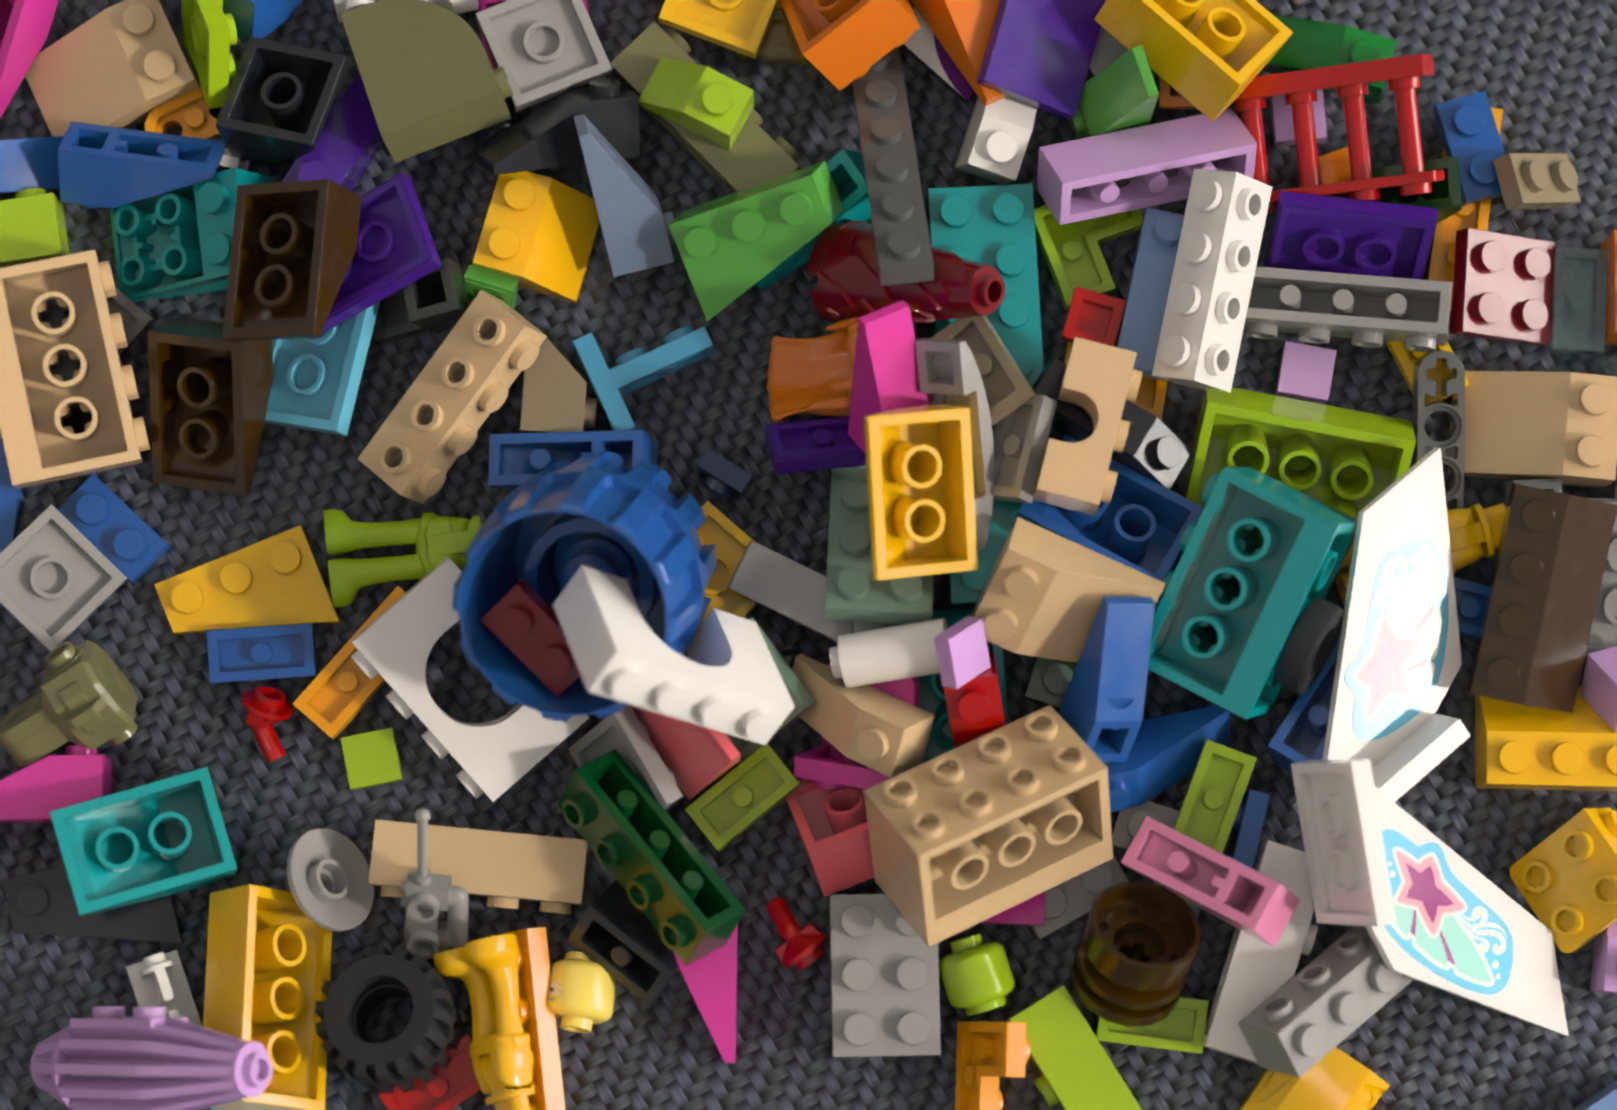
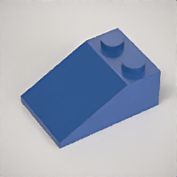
(1136, 527)

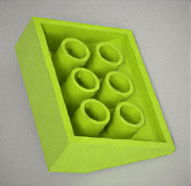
(1310, 446)

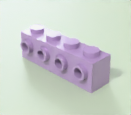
(1140, 165)

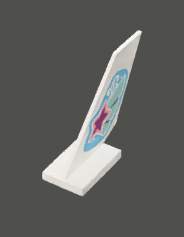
(1398, 636)
(1420, 898)

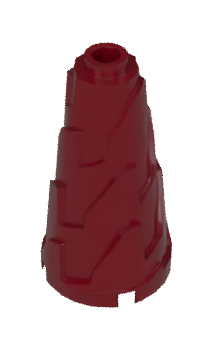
(851, 286)

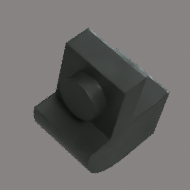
(425, 305)

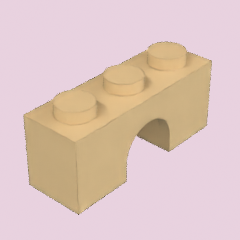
(1099, 382)

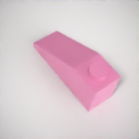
(1211, 881)

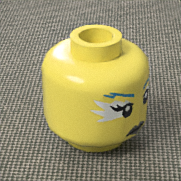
(581, 992)

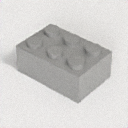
(881, 981)

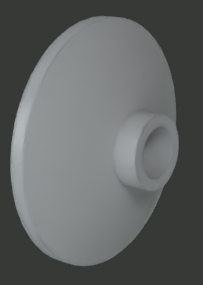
(330, 880)

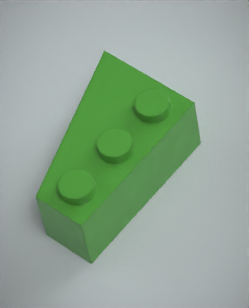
(751, 232)

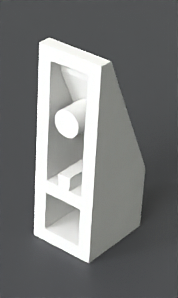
(997, 139)

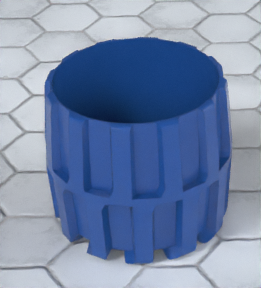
(592, 518)

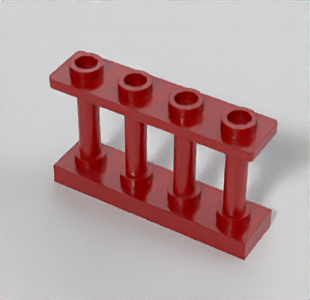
(1350, 84)

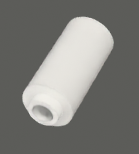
(887, 653)

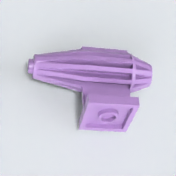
(147, 1063)

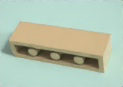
(486, 864)

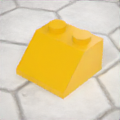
(538, 234)

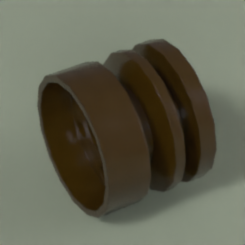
(1135, 953)

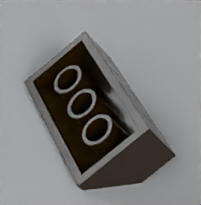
(1542, 598)

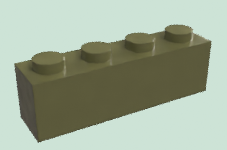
(753, 155)

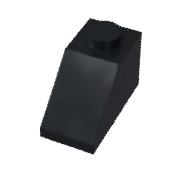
(625, 944)

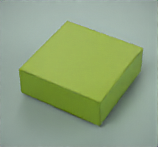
(371, 759)

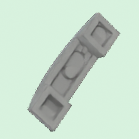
(954, 378)

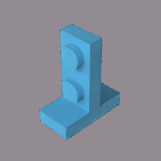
(638, 368)

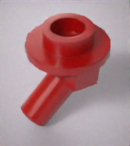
(264, 709)
(800, 944)

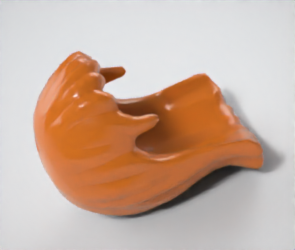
(812, 373)

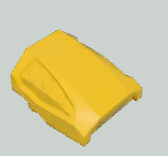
(1331, 1084)

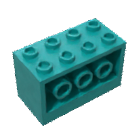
(1277, 583)

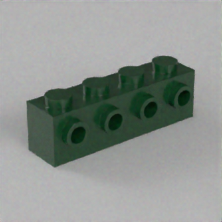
(650, 857)

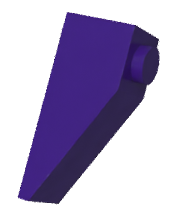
(345, 142)

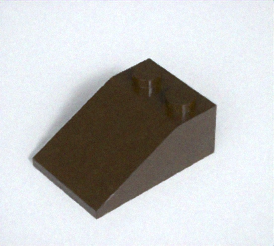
(288, 258)
(206, 405)

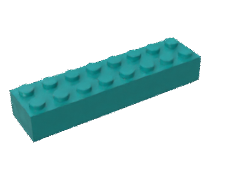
(998, 230)

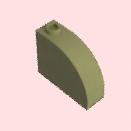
(424, 74)

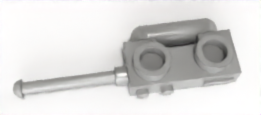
(426, 898)

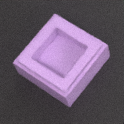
(1283, 120)
(1305, 372)
(962, 652)

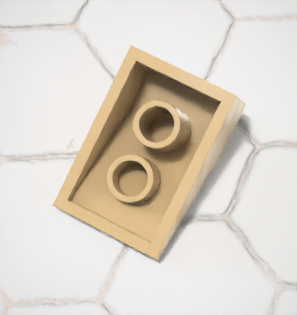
(112, 69)
(1541, 427)
(1049, 592)

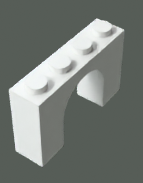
(398, 649)
(723, 686)

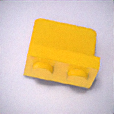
(1573, 878)

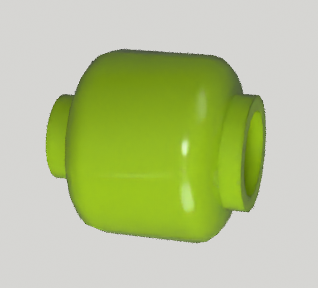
(976, 974)

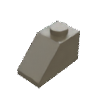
(555, 396)

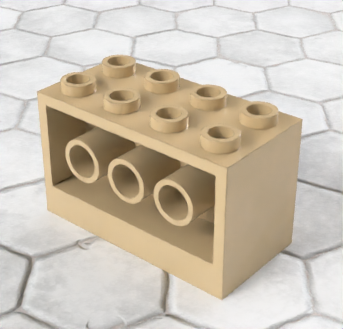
(36, 400)
(989, 824)

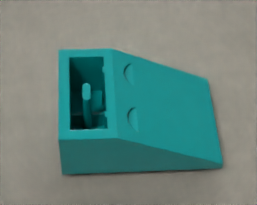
(179, 238)

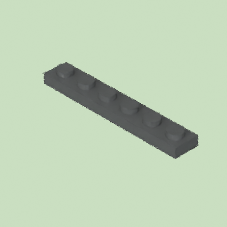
(892, 174)

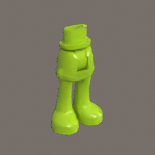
(433, 538)

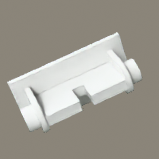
(162, 982)

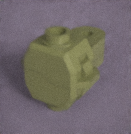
(80, 702)

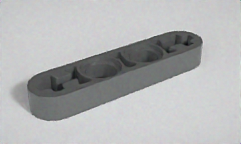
(1453, 446)

